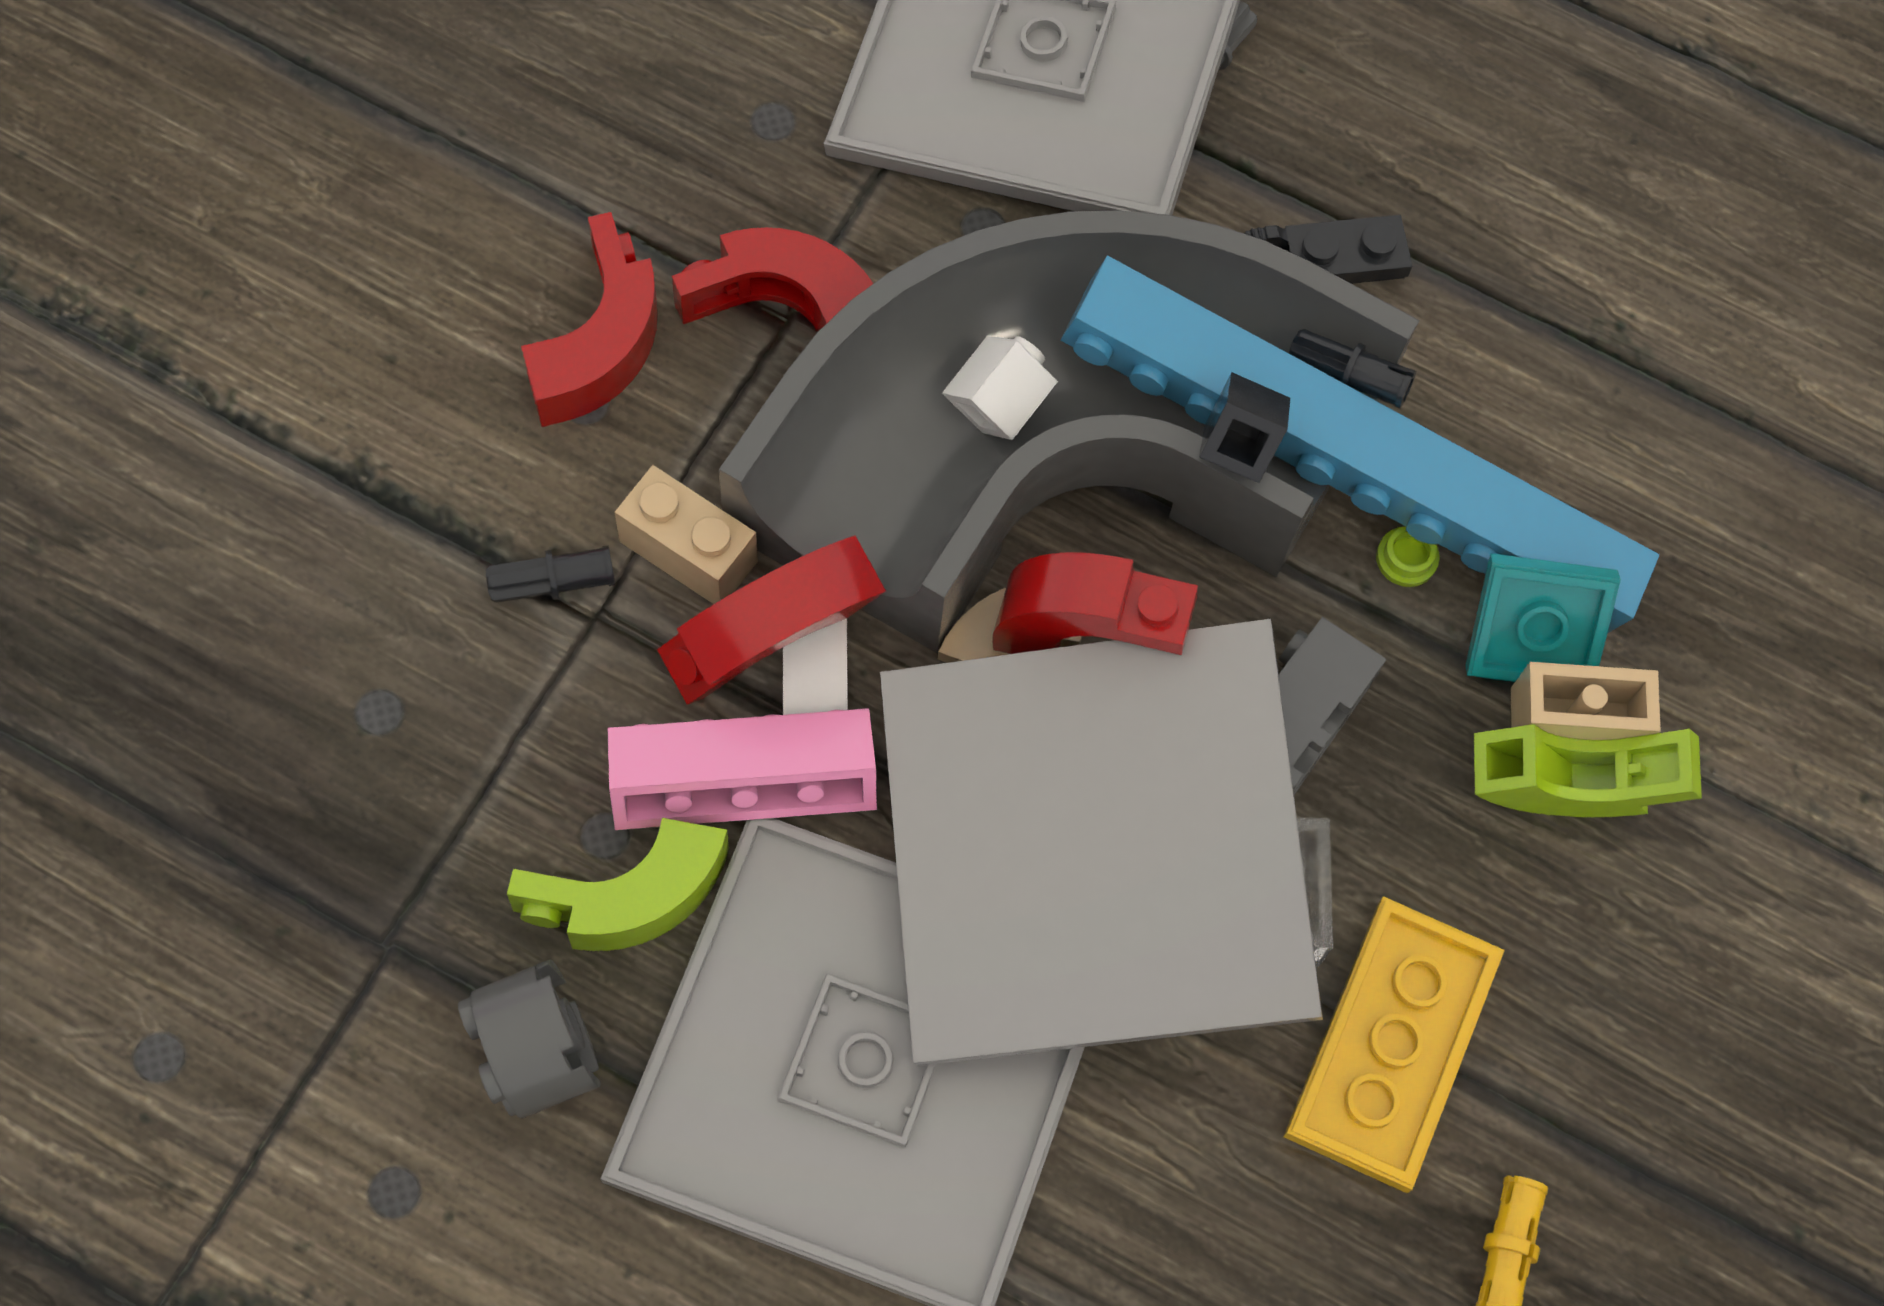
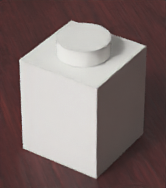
(1001, 385)

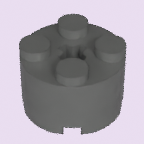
(531, 1041)

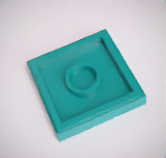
(1540, 615)

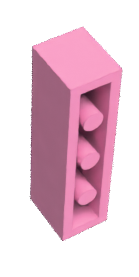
(742, 768)

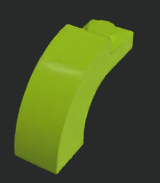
(1583, 777)
(633, 906)

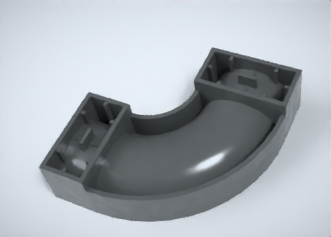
(879, 453)

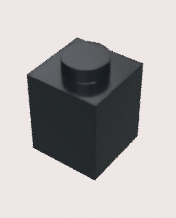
(1245, 427)

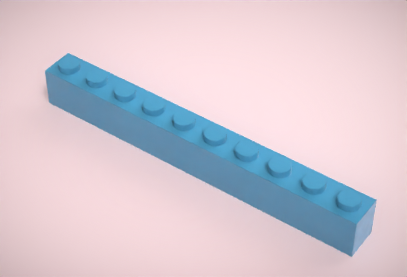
(1345, 436)

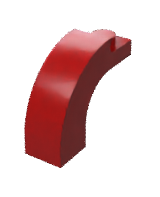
(770, 267)
(607, 352)
(1091, 596)
(769, 615)

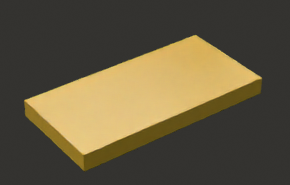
(1394, 1045)

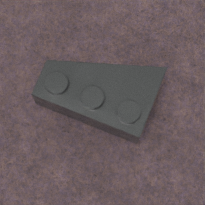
(1320, 689)

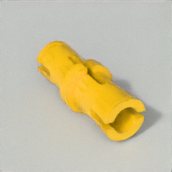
(1512, 1243)

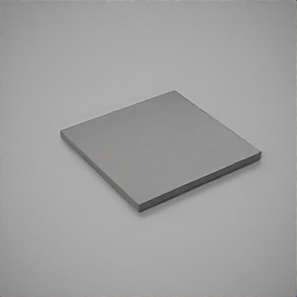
(1036, 96)
(1097, 846)
(795, 1093)

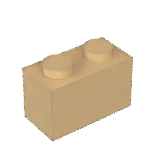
(686, 536)
(1587, 701)

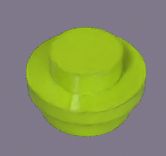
(1406, 559)

